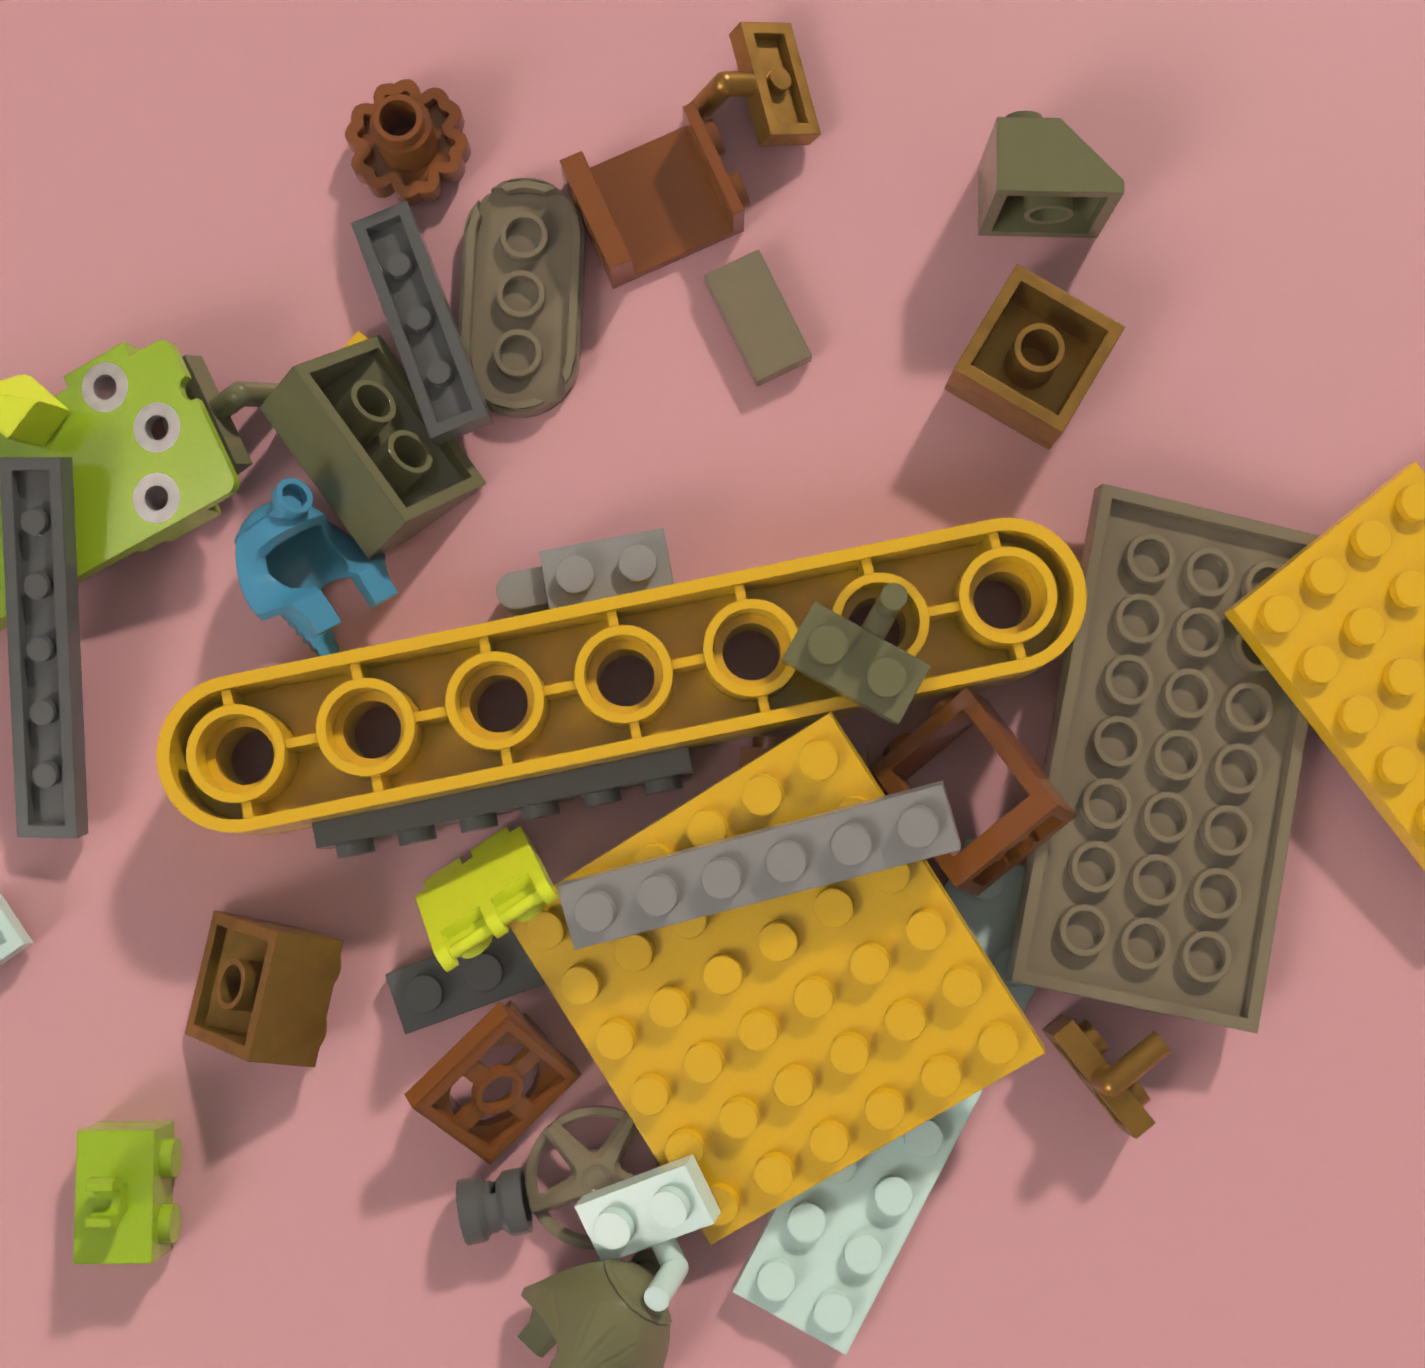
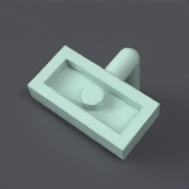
(651, 1213)

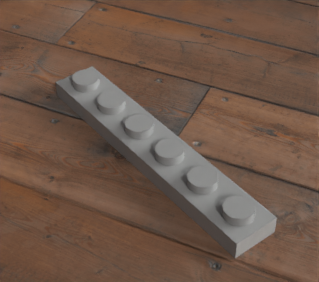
(760, 865)

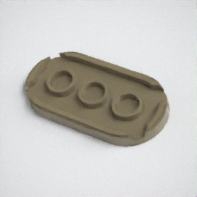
(523, 296)

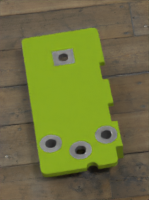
(119, 466)

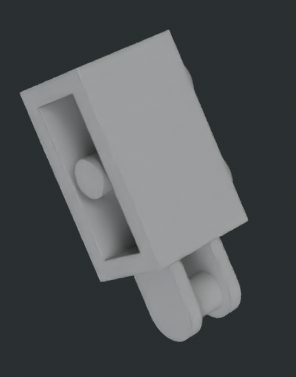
(588, 573)

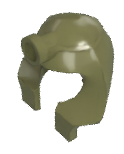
(598, 1316)

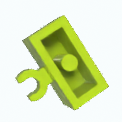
(126, 1192)

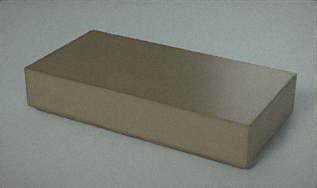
(757, 317)

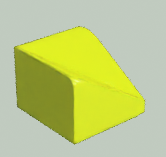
(29, 411)

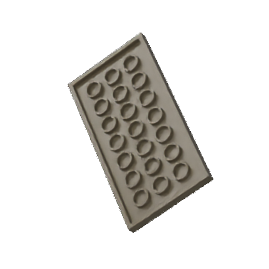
(1175, 769)

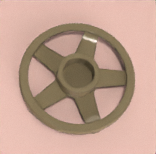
(589, 1168)

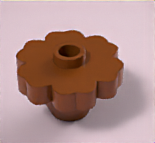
(408, 142)

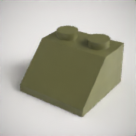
(1043, 181)

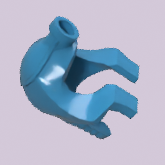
(291, 553)

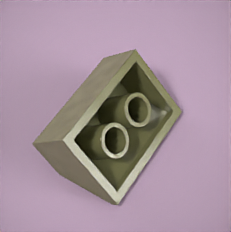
(367, 445)

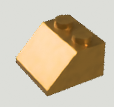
(264, 990)

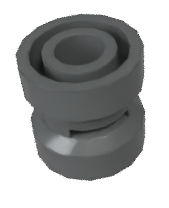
(493, 1206)

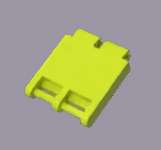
(483, 895)

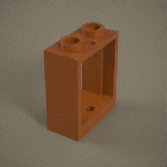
(1015, 833)

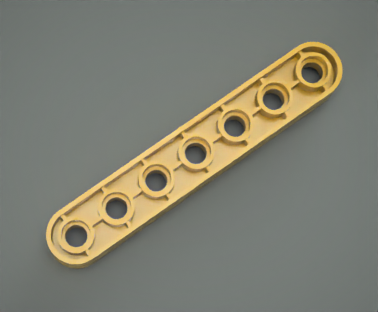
(559, 658)

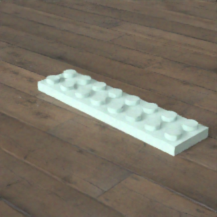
(837, 1241)

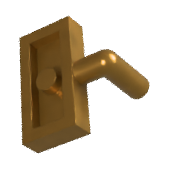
(771, 82)
(1115, 1084)

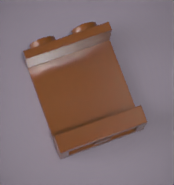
(658, 199)

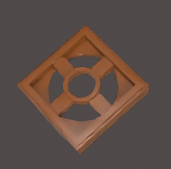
(494, 1135)

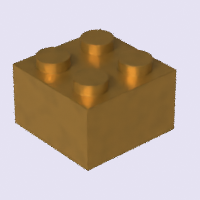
(1034, 357)

